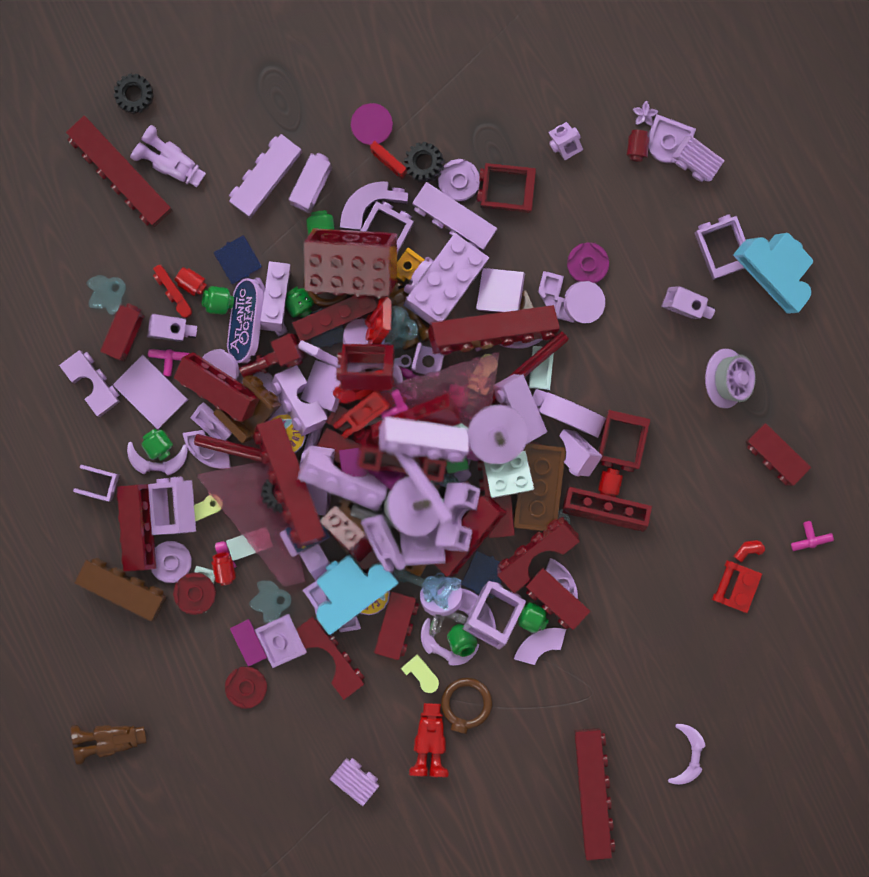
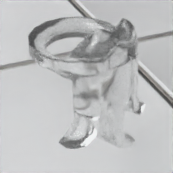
(454, 616)

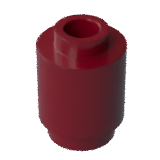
(638, 145)

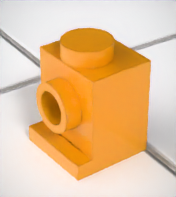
(414, 259)

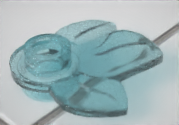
(103, 294)
(397, 319)
(403, 334)
(267, 601)

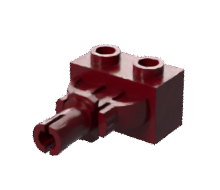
(285, 353)

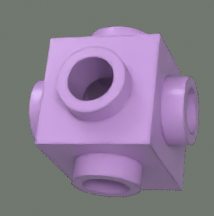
(565, 140)

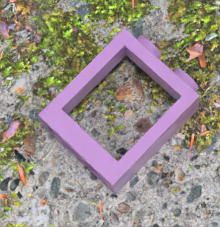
(311, 182)
(387, 209)
(708, 228)
(182, 506)
(486, 632)

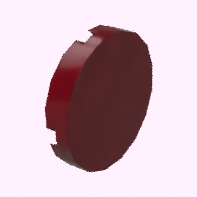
(194, 593)
(245, 687)

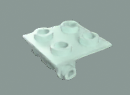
(509, 476)

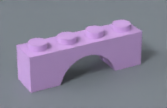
(320, 472)

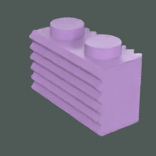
(698, 159)
(355, 781)

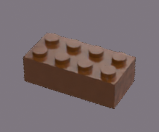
(120, 589)

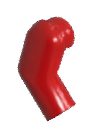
(749, 547)

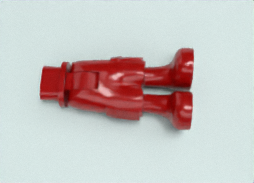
(432, 740)

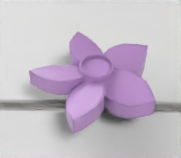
(645, 114)

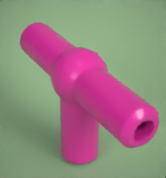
(169, 355)
(401, 406)
(811, 540)

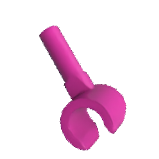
(222, 547)

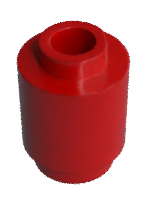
(190, 281)
(610, 482)
(223, 568)

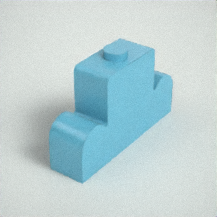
(778, 268)
(350, 590)

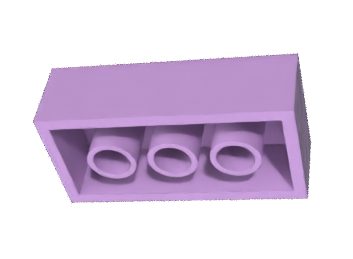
(446, 280)

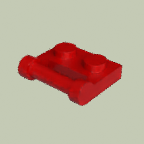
(379, 322)
(743, 588)

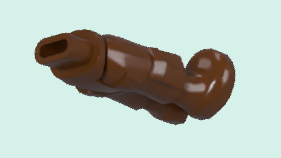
(398, 298)
(108, 739)

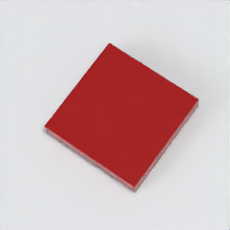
(388, 160)

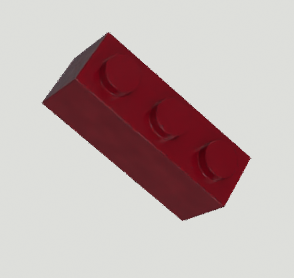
(777, 455)
(556, 599)
(396, 625)

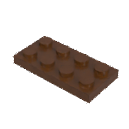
(541, 506)

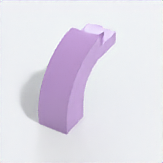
(365, 197)
(569, 413)

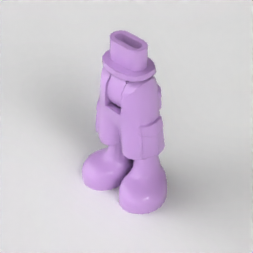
(171, 159)

